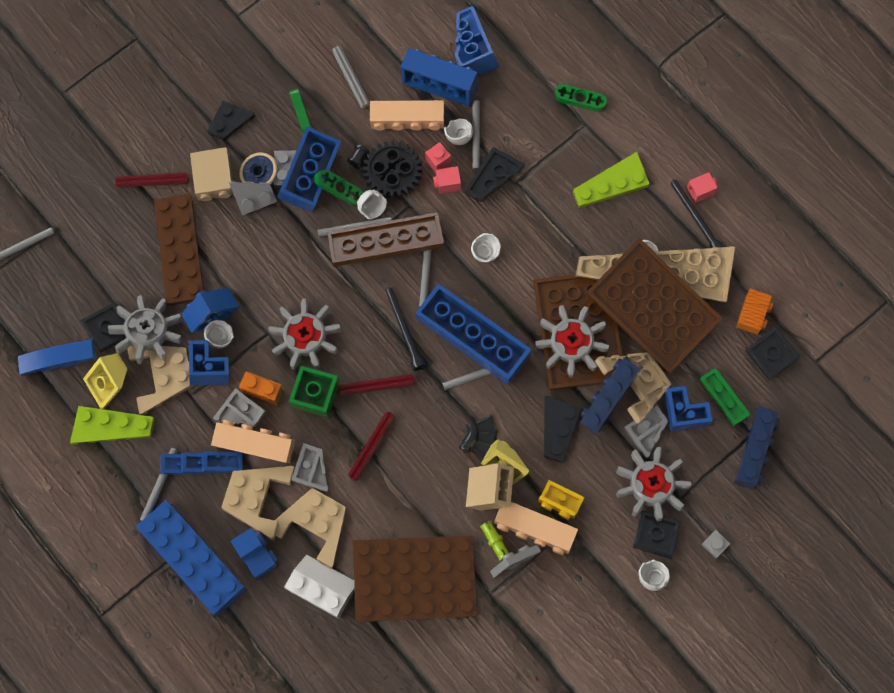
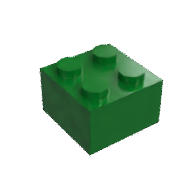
(314, 391)

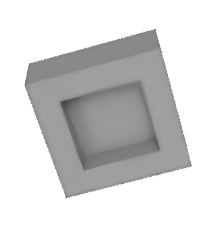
(715, 544)

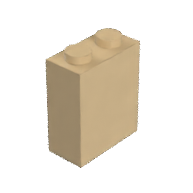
(211, 174)
(490, 487)

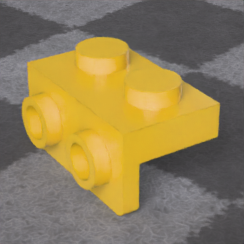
(560, 500)

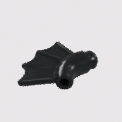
(479, 436)

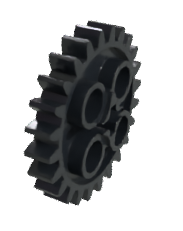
(381, 159)

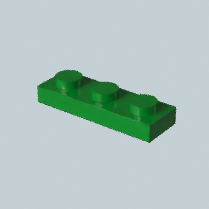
(724, 397)

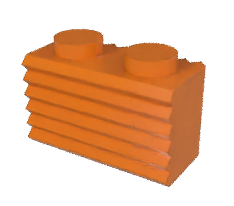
(754, 311)
(261, 388)

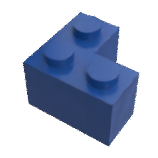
(209, 307)
(205, 369)
(681, 414)
(254, 553)

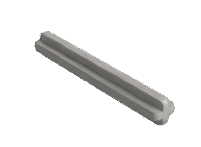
(350, 77)

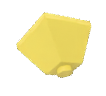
(106, 378)
(502, 453)

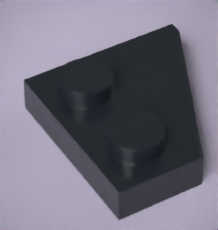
(228, 120)

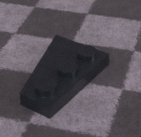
(492, 174)
(559, 425)

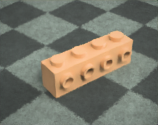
(407, 115)
(253, 442)
(537, 527)

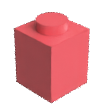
(438, 157)
(447, 180)
(702, 187)

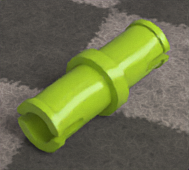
(495, 540)

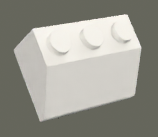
(321, 586)

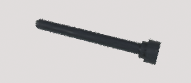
(696, 216)
(417, 361)

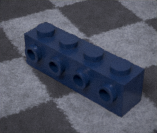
(614, 390)
(755, 448)

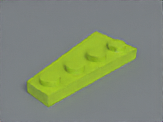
(615, 181)
(107, 425)

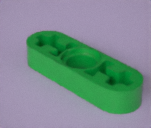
(576, 91)
(299, 109)
(331, 187)

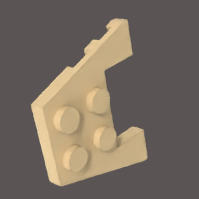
(169, 376)
(648, 385)
(247, 496)
(319, 516)

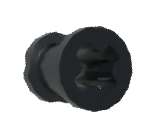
(358, 156)

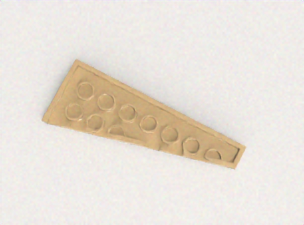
(702, 269)

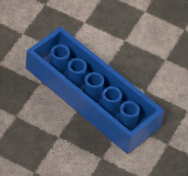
(473, 334)
(191, 558)

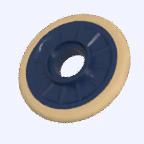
(255, 161)

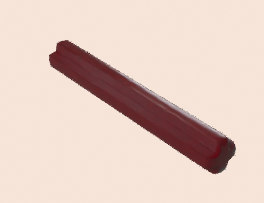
(152, 179)
(375, 385)
(371, 446)

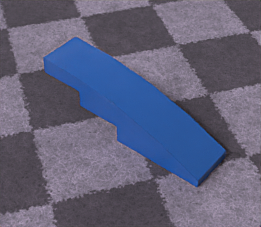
(56, 356)
(200, 463)

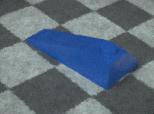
(472, 44)

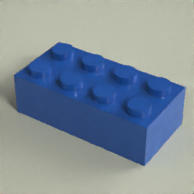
(439, 77)
(313, 154)

